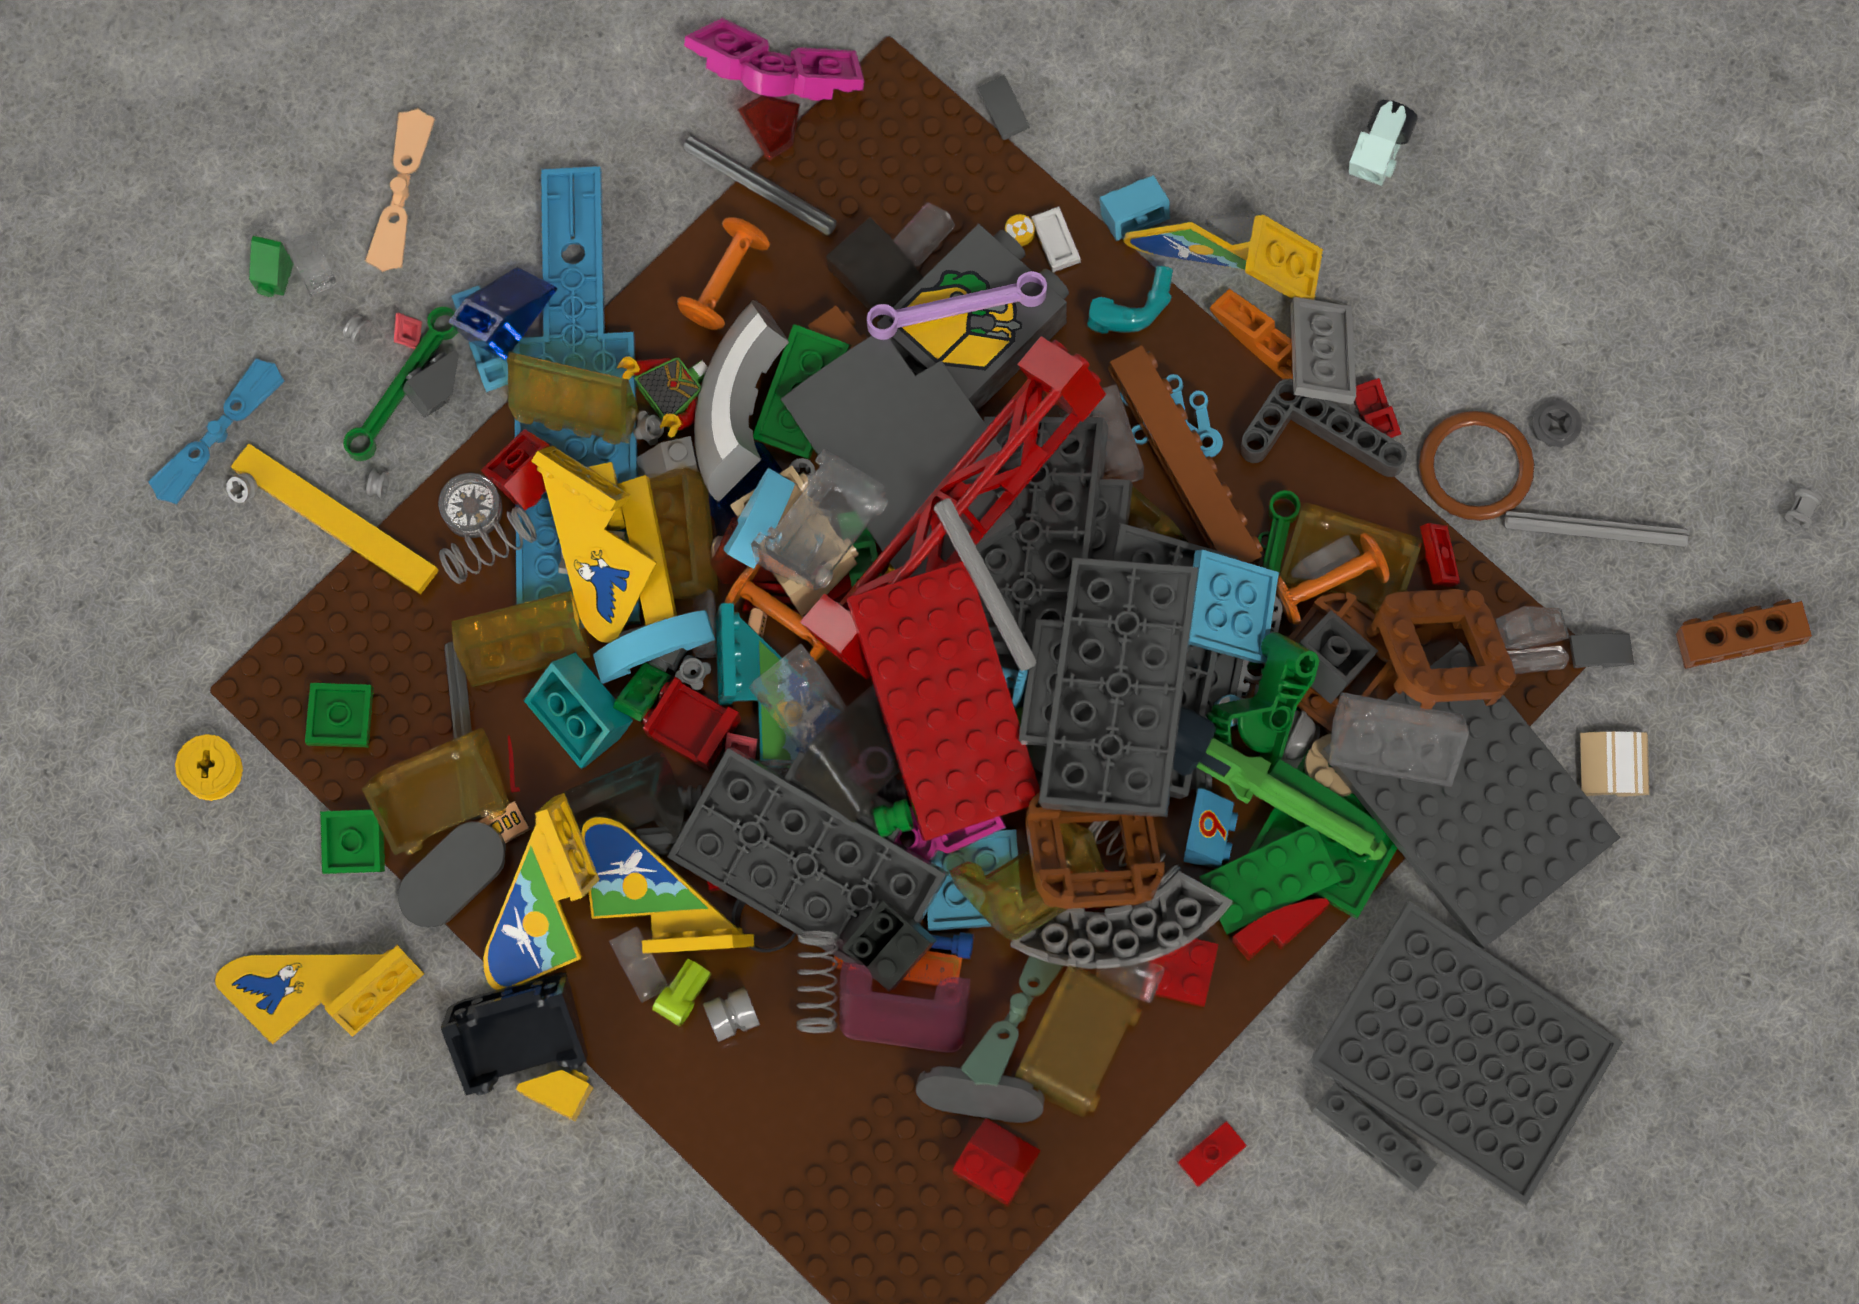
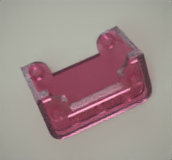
(903, 1019)

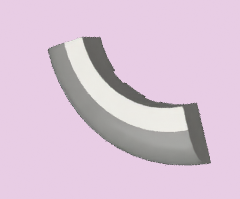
(728, 397)

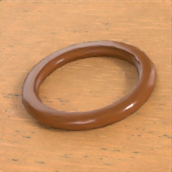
(1459, 509)

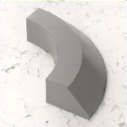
(1128, 933)

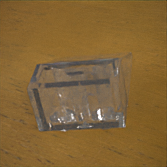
(798, 696)

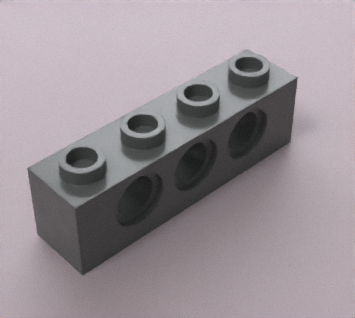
(1374, 1137)

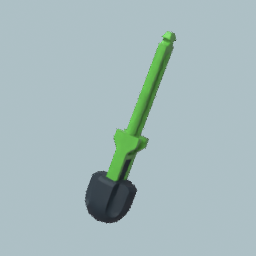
(1249, 777)

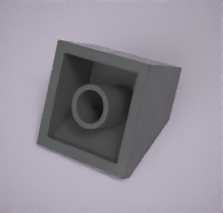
(1340, 655)

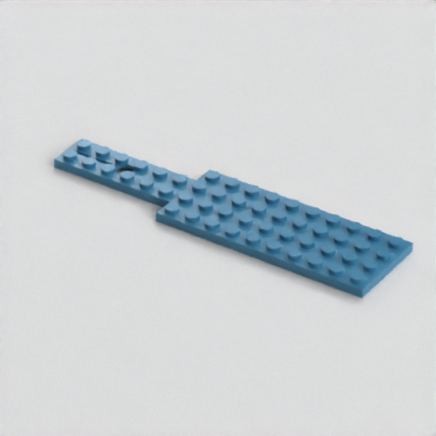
(578, 339)

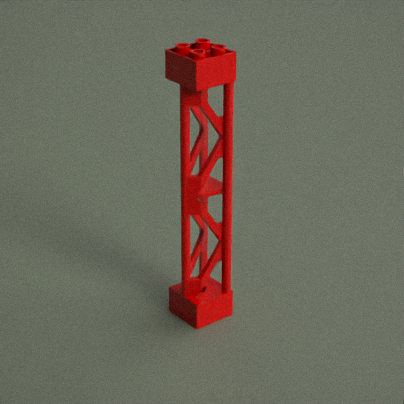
(1050, 374)

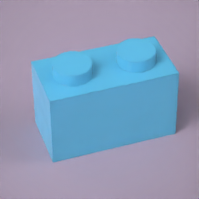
(1135, 207)

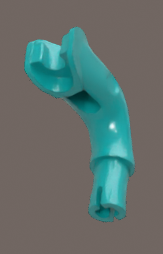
(1107, 316)

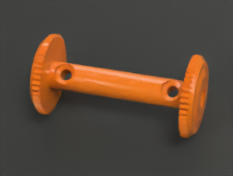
(744, 236)
(1371, 559)
(773, 607)

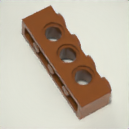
(1698, 651)

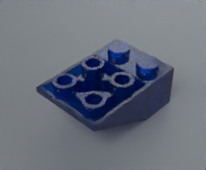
(502, 311)

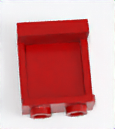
(690, 724)

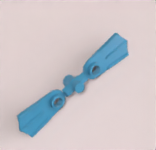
(181, 471)

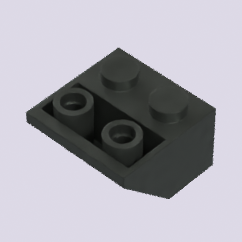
(889, 944)

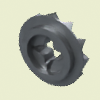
(1557, 410)

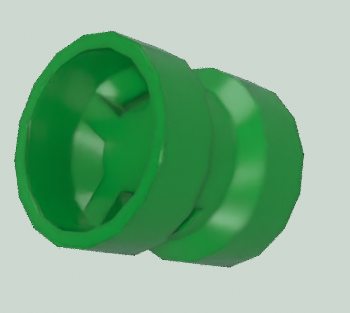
(891, 818)

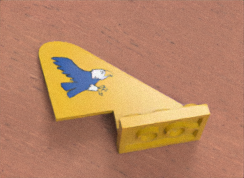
(601, 567)
(283, 989)

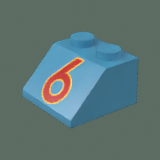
(1209, 830)

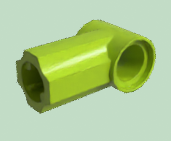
(678, 999)

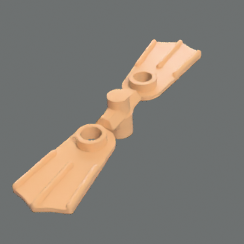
(410, 143)

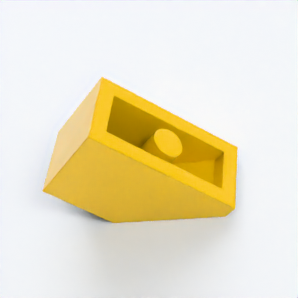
(559, 1092)

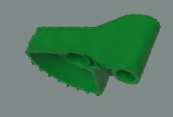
(1268, 716)

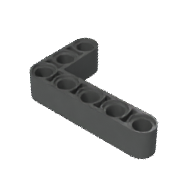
(1322, 427)

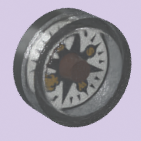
(470, 503)

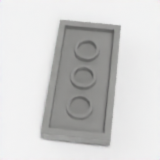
(1322, 350)

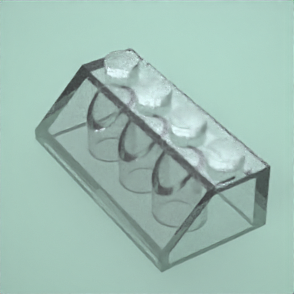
(1397, 739)

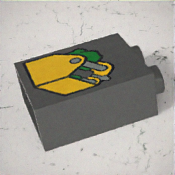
(983, 344)

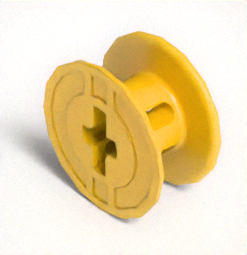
(196, 756)

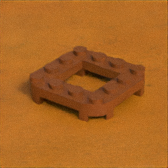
(1466, 611)
(1361, 621)
(1096, 889)

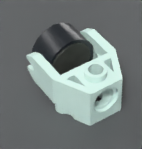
(1376, 152)

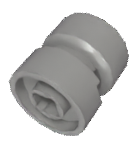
(731, 1014)

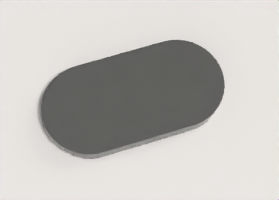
(452, 874)
(955, 1092)

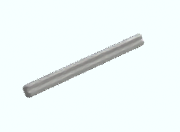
(1596, 528)
(985, 584)

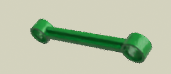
(395, 392)
(1277, 539)

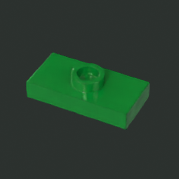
(641, 691)

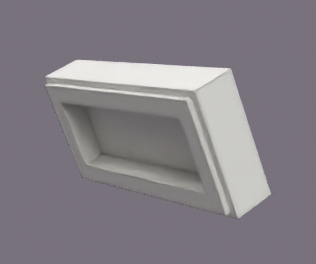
(1055, 239)

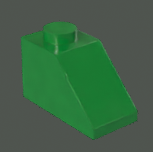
(269, 266)

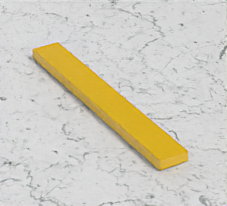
(336, 519)

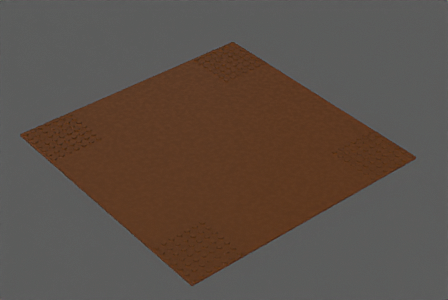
(790, 1125)

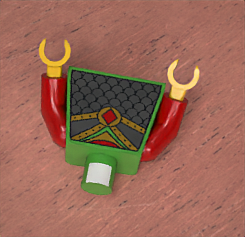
(668, 388)

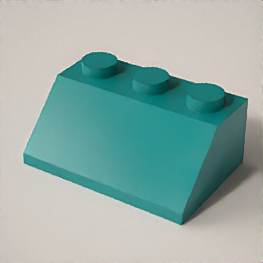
(577, 709)

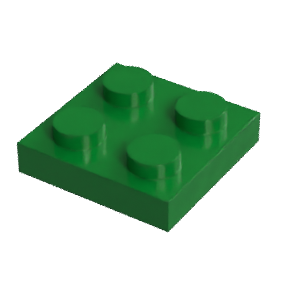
(339, 715)
(351, 842)

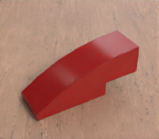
(1278, 926)

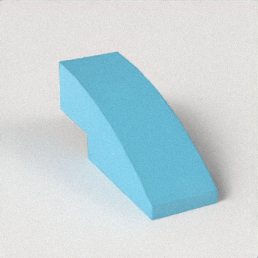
(759, 514)

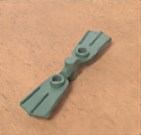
(992, 1053)

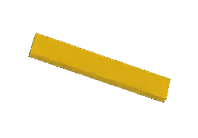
(645, 536)

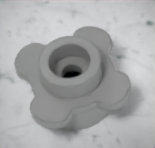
(648, 428)
(691, 663)

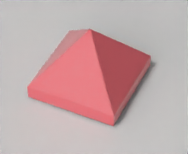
(407, 331)
(742, 743)

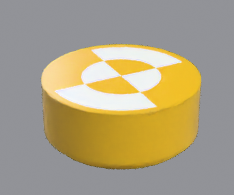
(1021, 229)

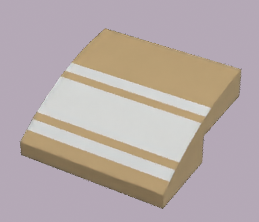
(1614, 763)

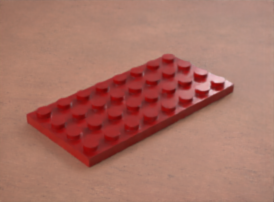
(944, 700)

